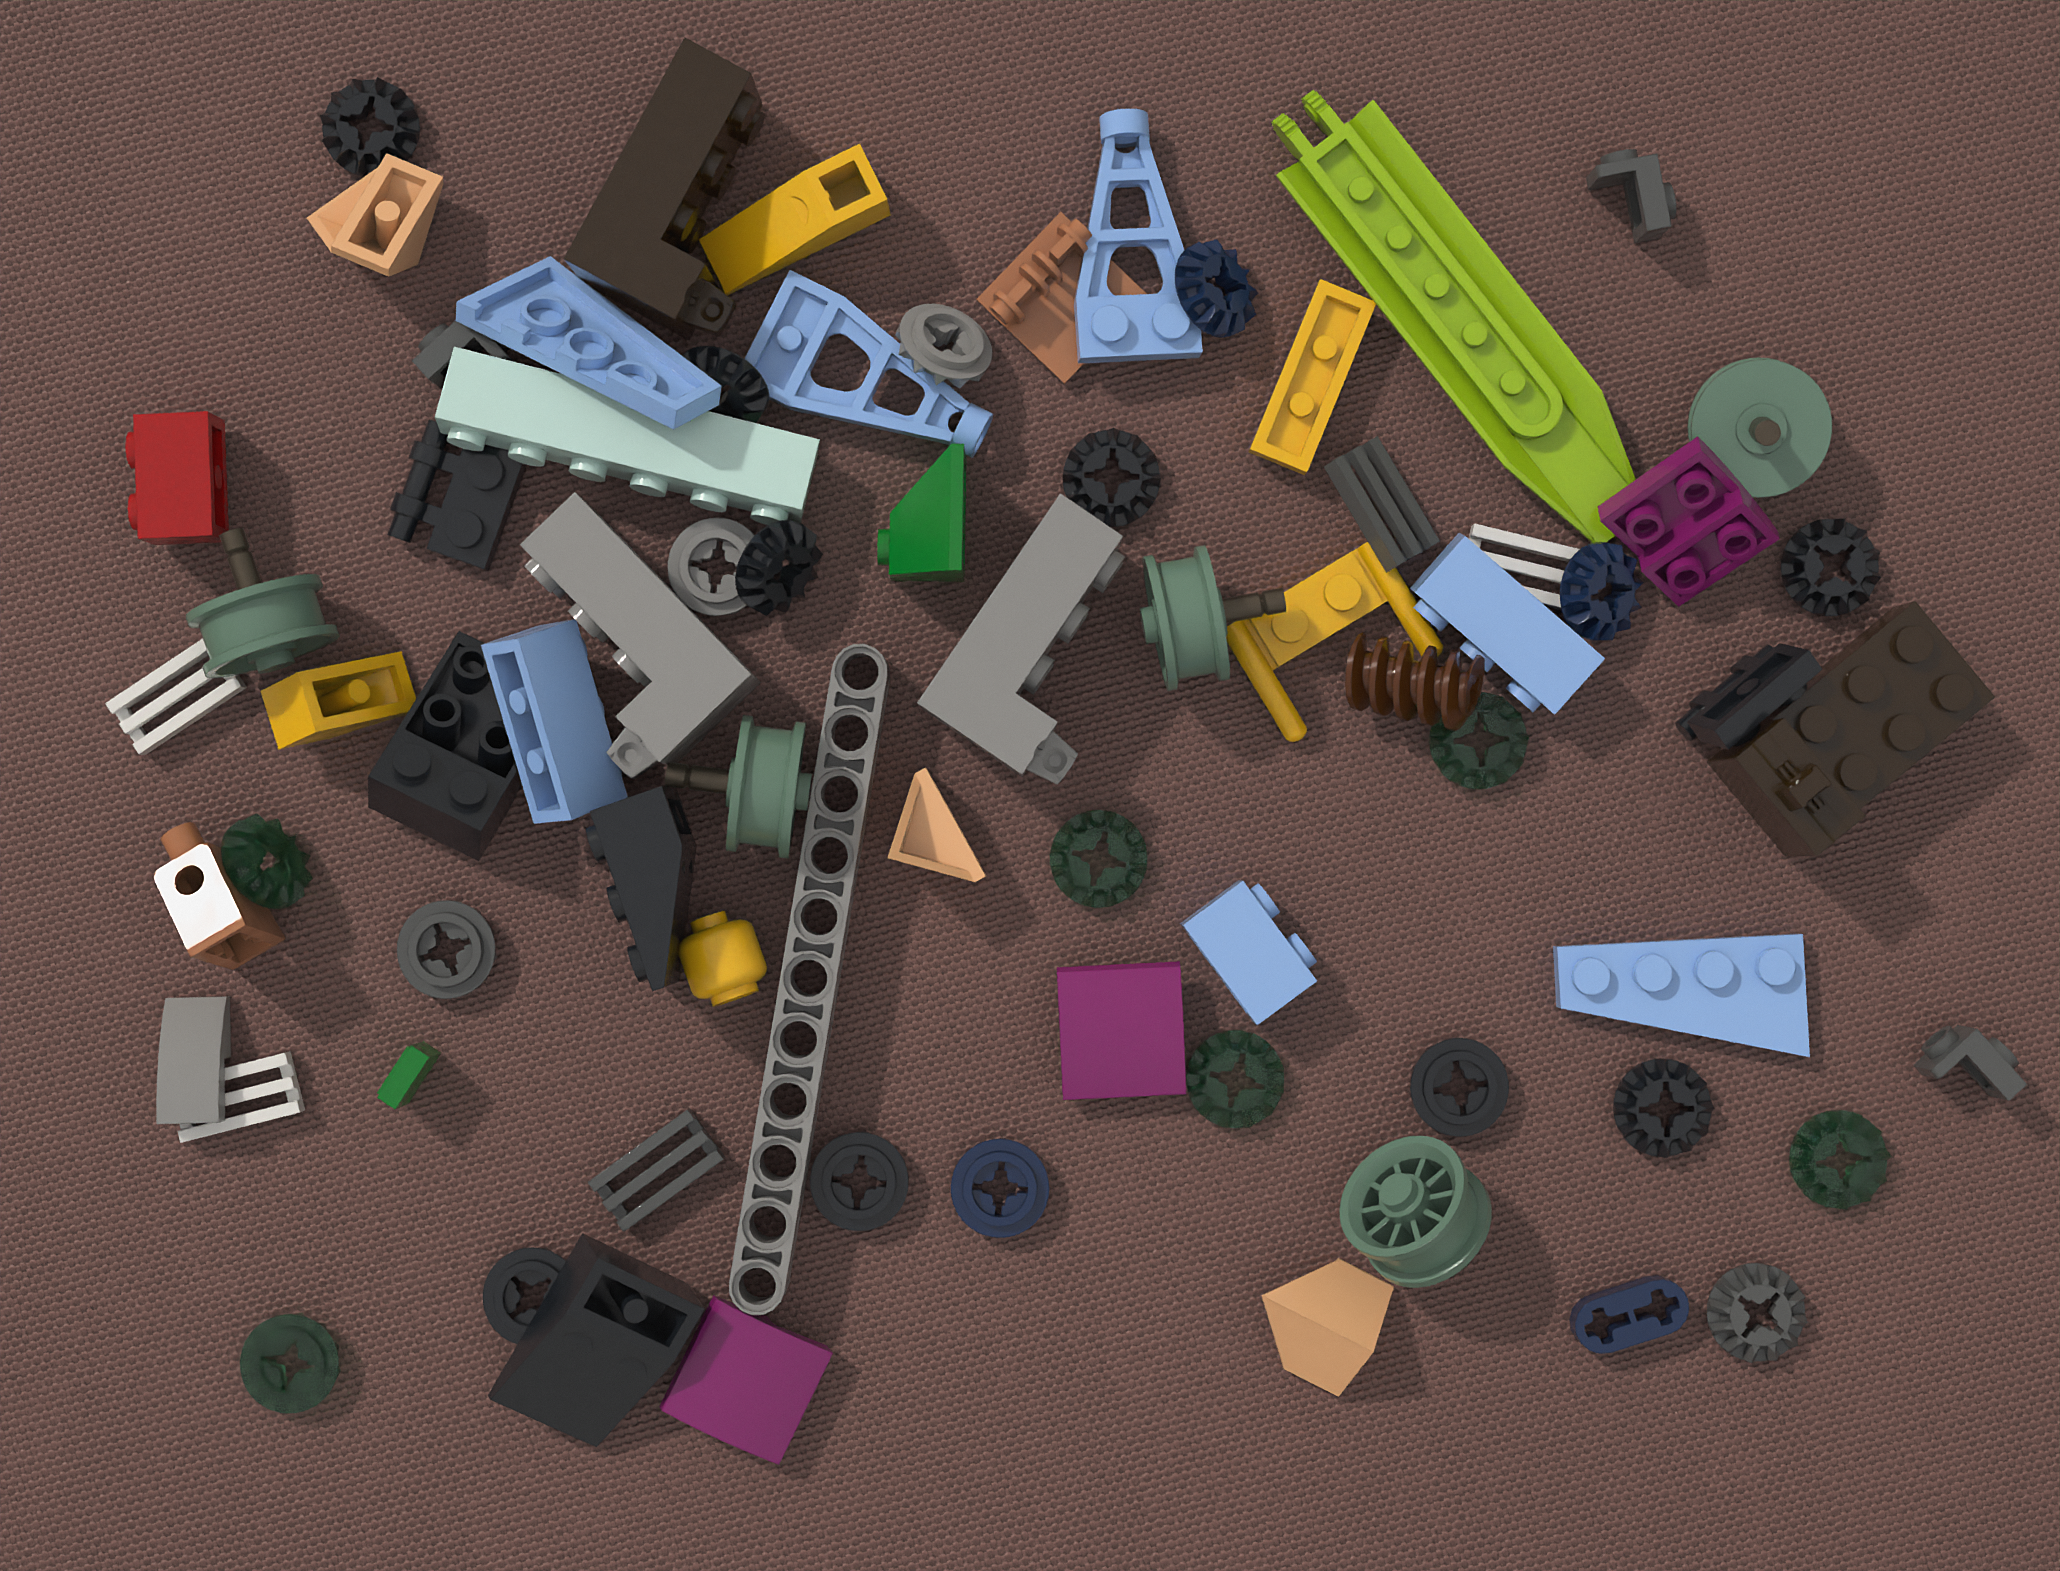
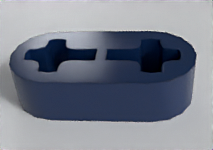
(1634, 1328)

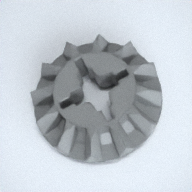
(939, 325)
(699, 544)

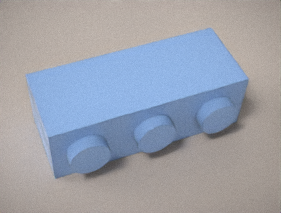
(1504, 625)
(554, 721)

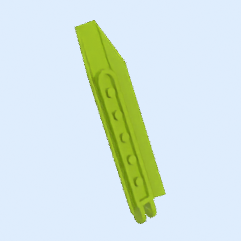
(1458, 309)

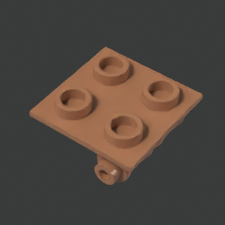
(1039, 290)

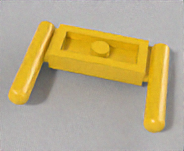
(1312, 614)

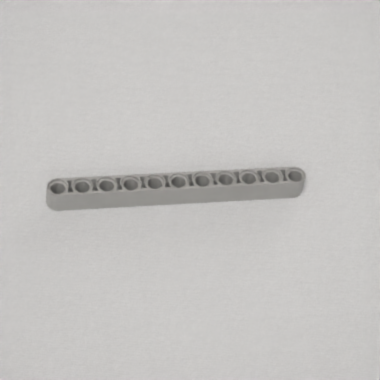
(792, 1004)

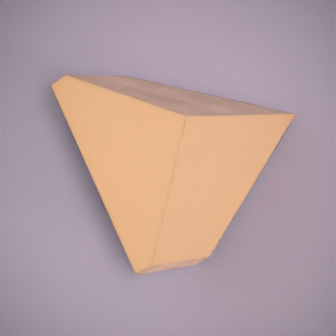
(381, 217)
(930, 834)
(1328, 1323)

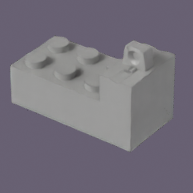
(658, 636)
(1011, 638)

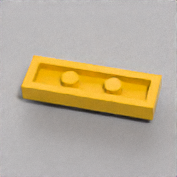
(1312, 377)

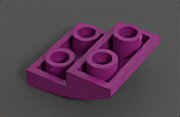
(1688, 522)
(1121, 1030)
(746, 1380)

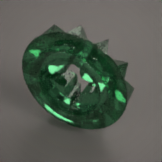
(1500, 761)
(1083, 833)
(243, 853)
(1210, 1094)
(1818, 1140)
(267, 1379)

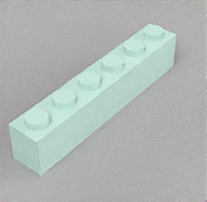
(563, 421)

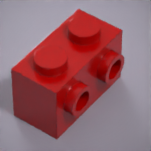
(178, 477)

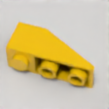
(797, 220)

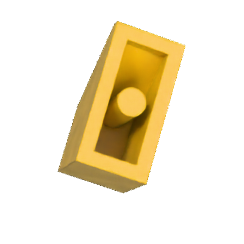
(338, 699)

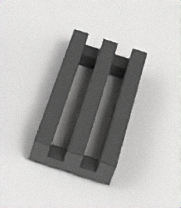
(1388, 500)
(614, 1200)

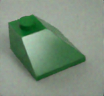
(929, 525)

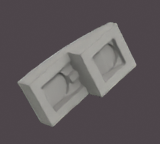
(191, 1060)

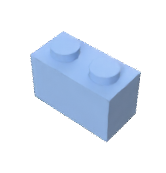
(1250, 951)

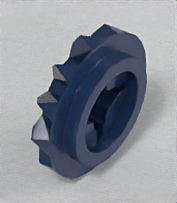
(1204, 302)
(1588, 573)
(1020, 1208)

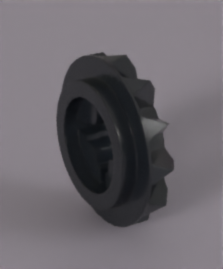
(354, 103)
(747, 391)
(1133, 457)
(765, 557)
(1802, 567)
(1643, 1087)
(1481, 1105)
(837, 1199)
(503, 1291)

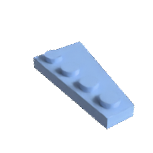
(589, 339)
(1706, 987)

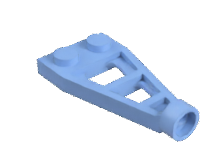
(1130, 325)
(793, 339)

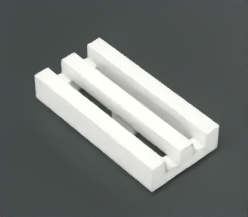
(1528, 544)
(133, 723)
(288, 1083)

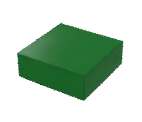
(408, 1074)

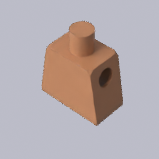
(205, 905)

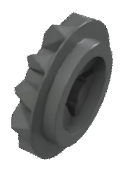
(421, 935)
(1729, 1319)

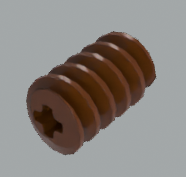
(1412, 685)

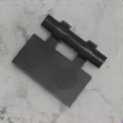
(474, 505)
(1749, 695)

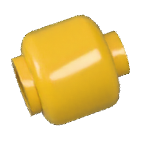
(722, 959)

